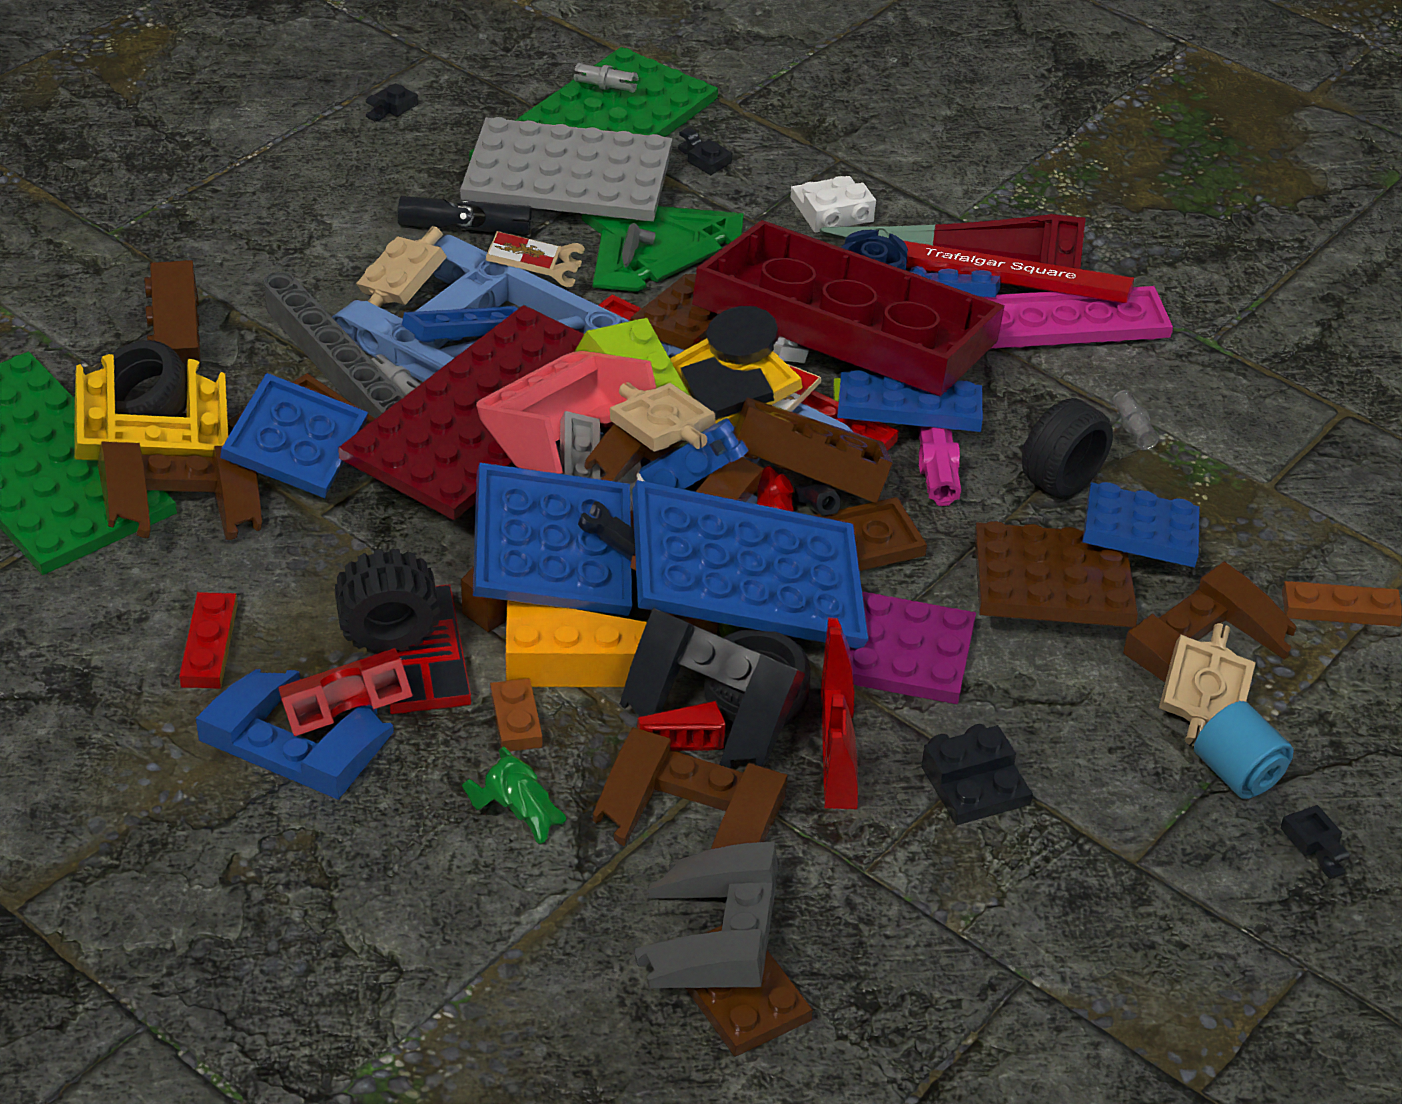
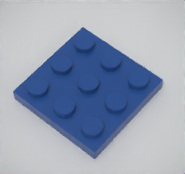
(293, 435)
(1142, 524)

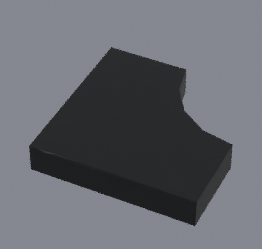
(724, 388)

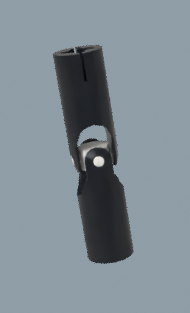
(441, 213)

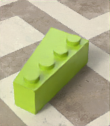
(637, 341)

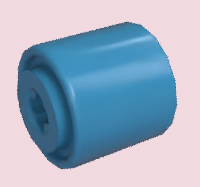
(1243, 750)

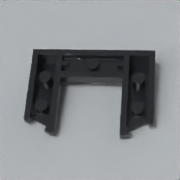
(766, 682)

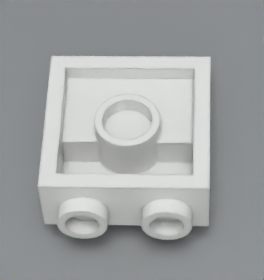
(834, 203)

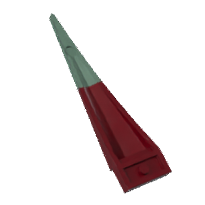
(1039, 238)

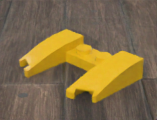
(172, 436)

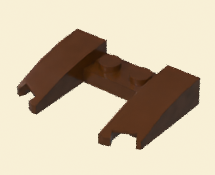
(621, 452)
(129, 474)
(1220, 597)
(648, 764)

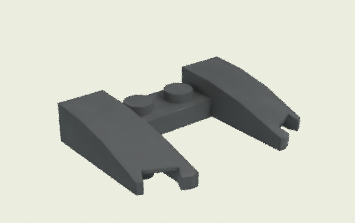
(738, 952)

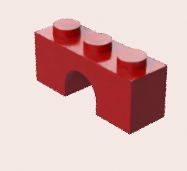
(321, 697)

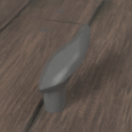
(633, 237)

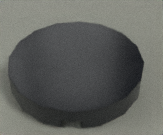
(742, 334)

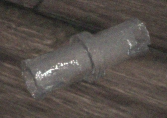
(1135, 419)

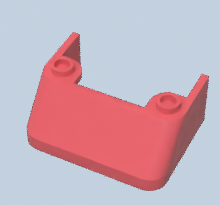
(529, 410)

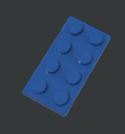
(892, 401)

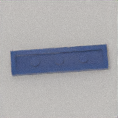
(454, 323)

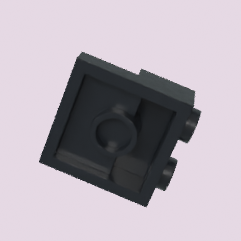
(975, 773)

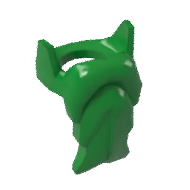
(516, 786)

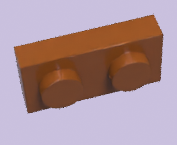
(516, 714)

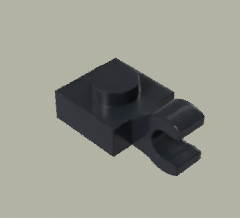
(393, 100)
(704, 155)
(1316, 833)

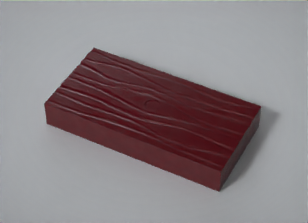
(852, 306)

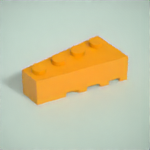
(569, 646)

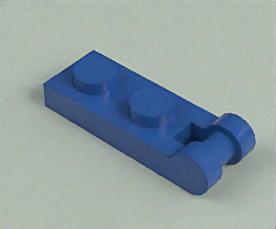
(978, 283)
(688, 465)

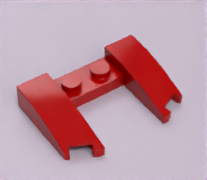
(838, 732)

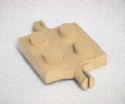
(402, 269)
(662, 416)
(1204, 680)

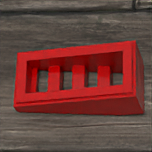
(692, 727)

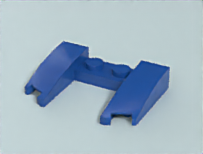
(238, 727)

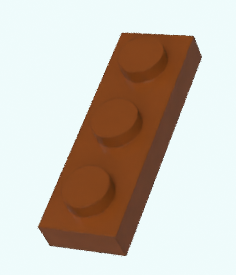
(1342, 603)

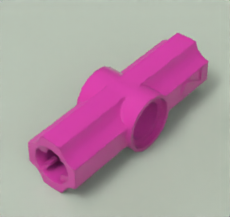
(940, 463)

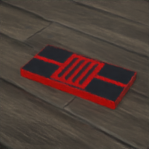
(436, 665)

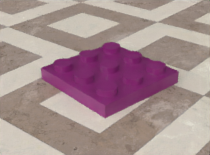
(913, 648)

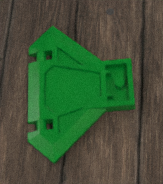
(680, 241)

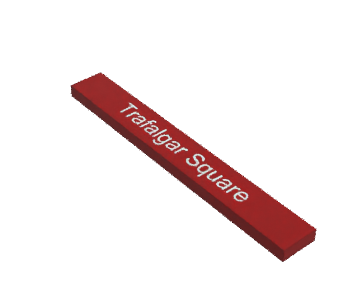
(1023, 272)

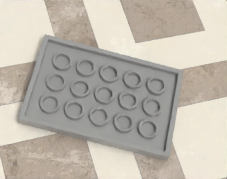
(567, 169)

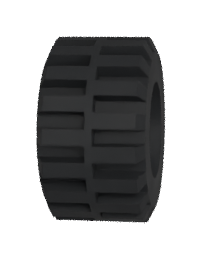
(387, 601)

